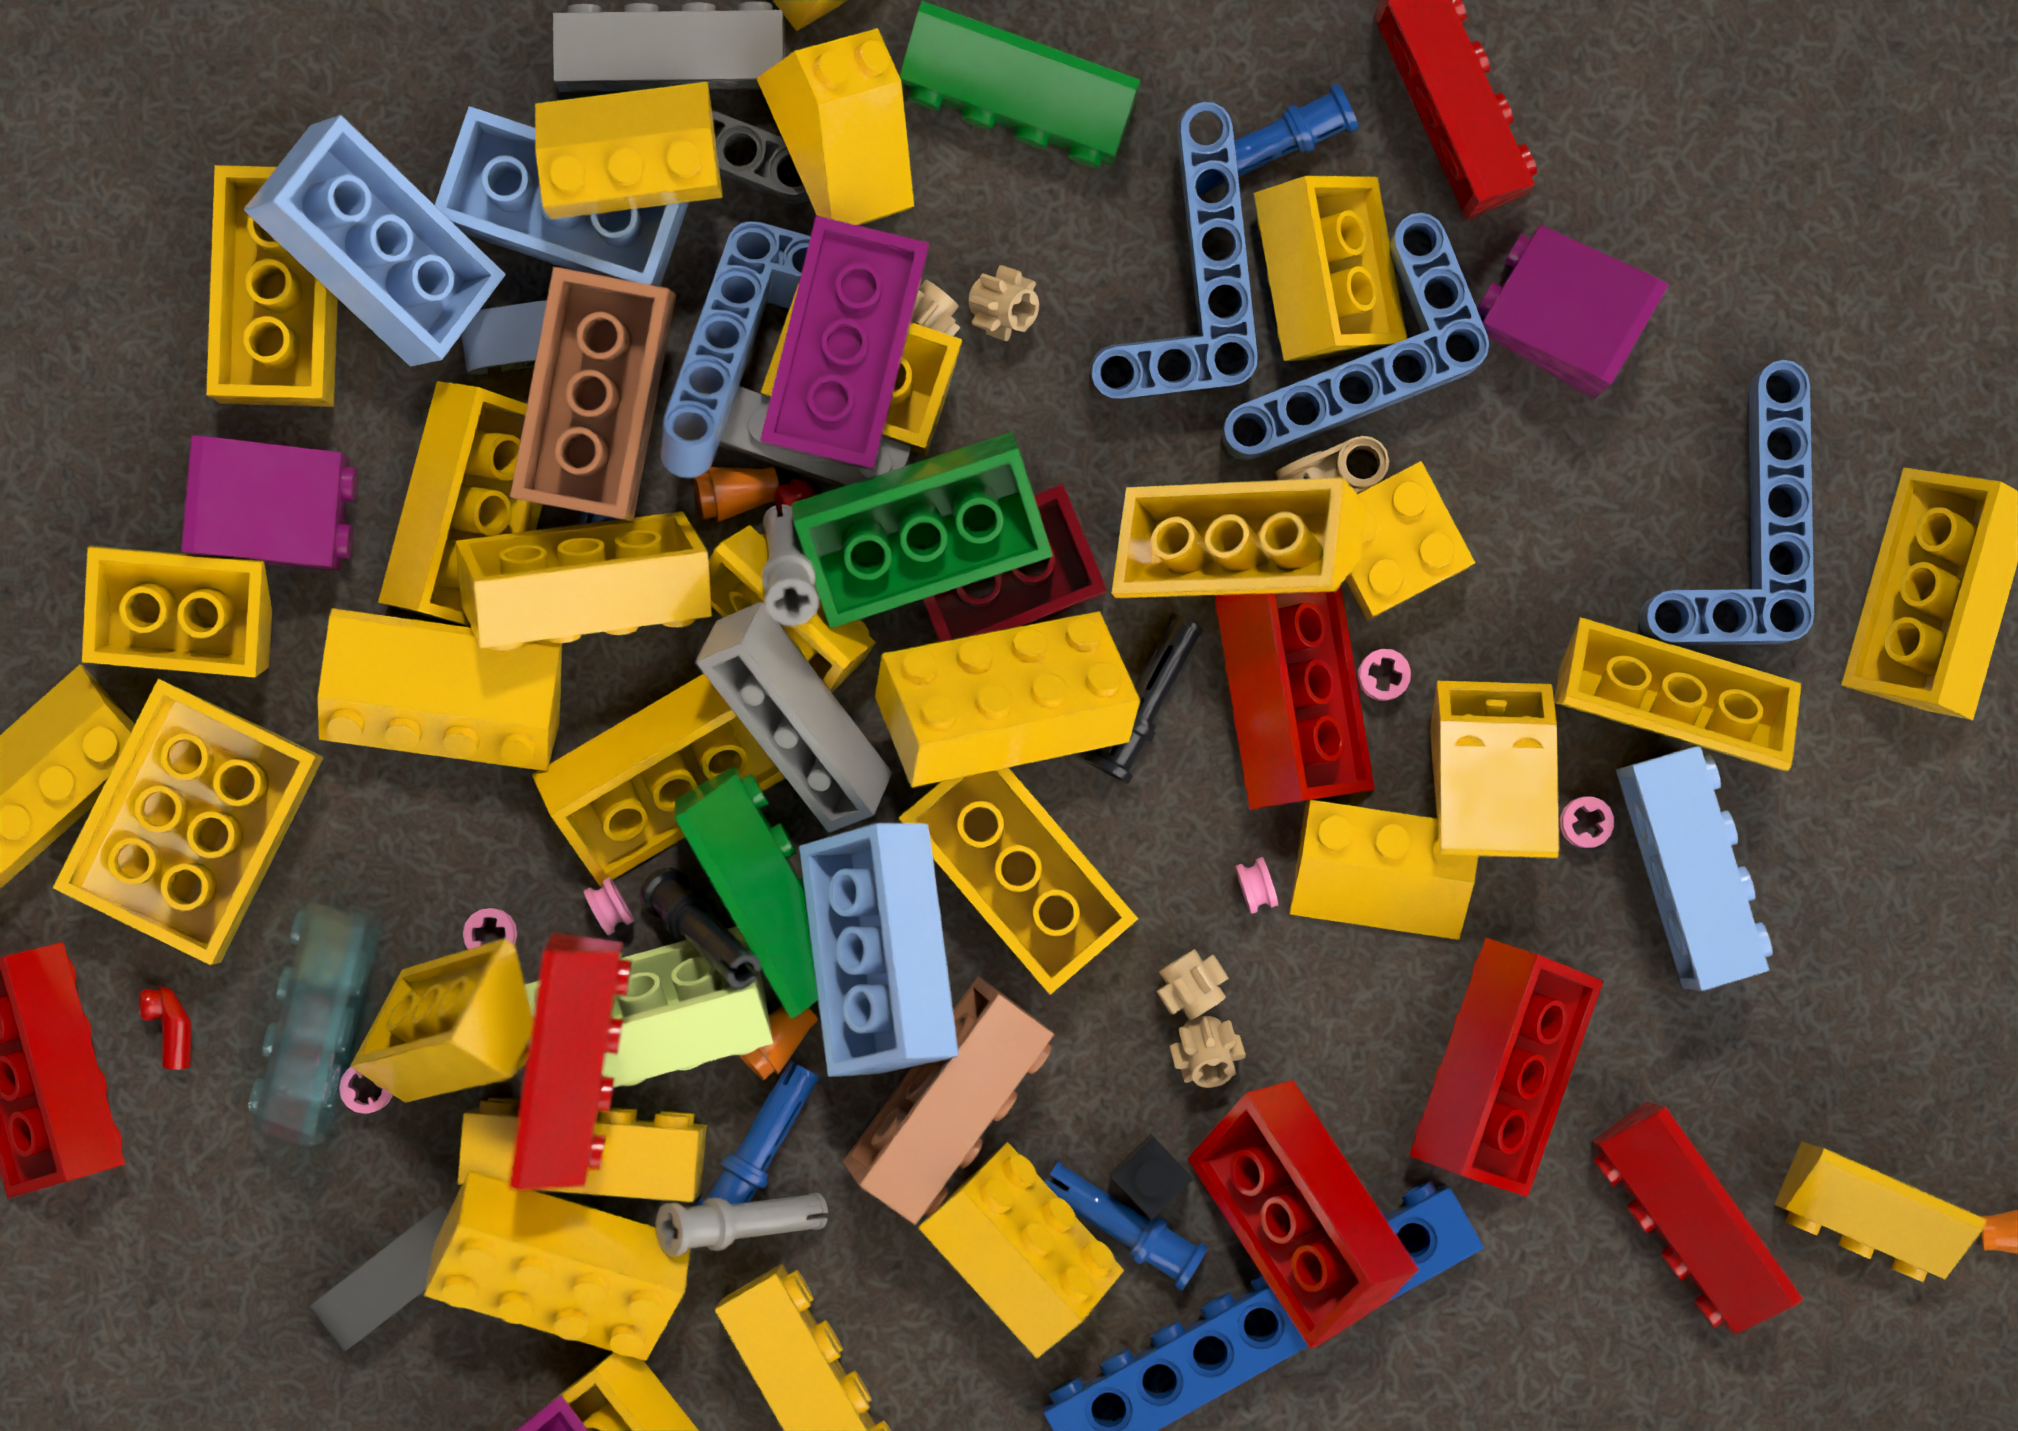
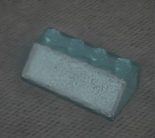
(316, 1022)

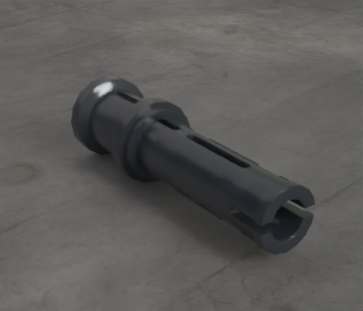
(1152, 688)
(689, 917)

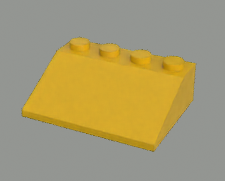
(188, 823)

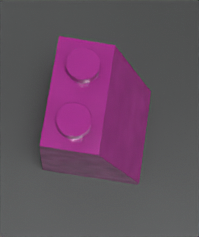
(1570, 309)
(268, 503)

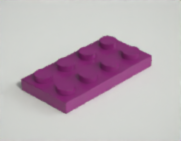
(844, 343)

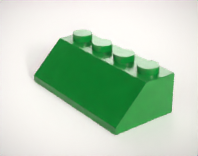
(1018, 85)
(921, 530)
(754, 879)

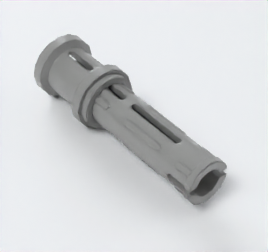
(787, 573)
(719, 1222)

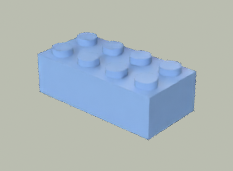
(497, 198)
(375, 241)
(1694, 868)
(878, 949)

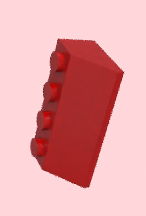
(1456, 102)
(1294, 696)
(567, 1063)
(1506, 1067)
(50, 1084)
(1301, 1212)
(1694, 1218)

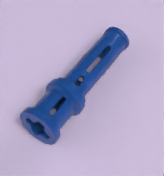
(1297, 130)
(747, 1169)
(1147, 1238)

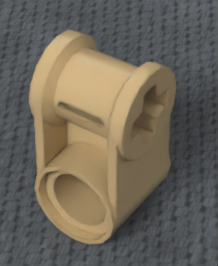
(1333, 464)

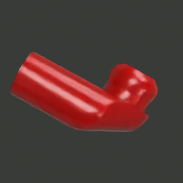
(175, 1022)

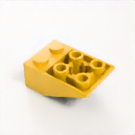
(1495, 769)

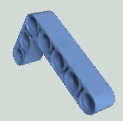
(756, 269)
(1206, 276)
(1376, 367)
(1767, 530)

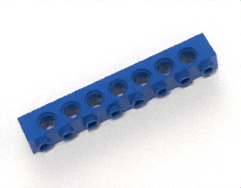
(1447, 1242)

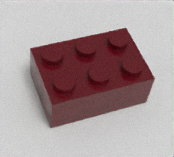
(1028, 592)

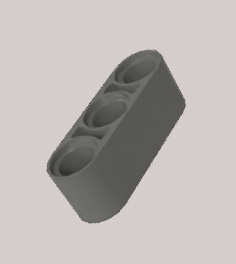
(765, 169)
(381, 1284)

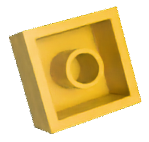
(1405, 542)

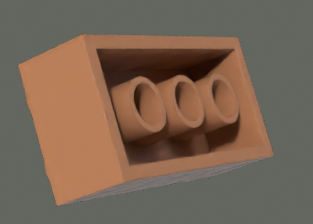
(593, 394)
(947, 1104)

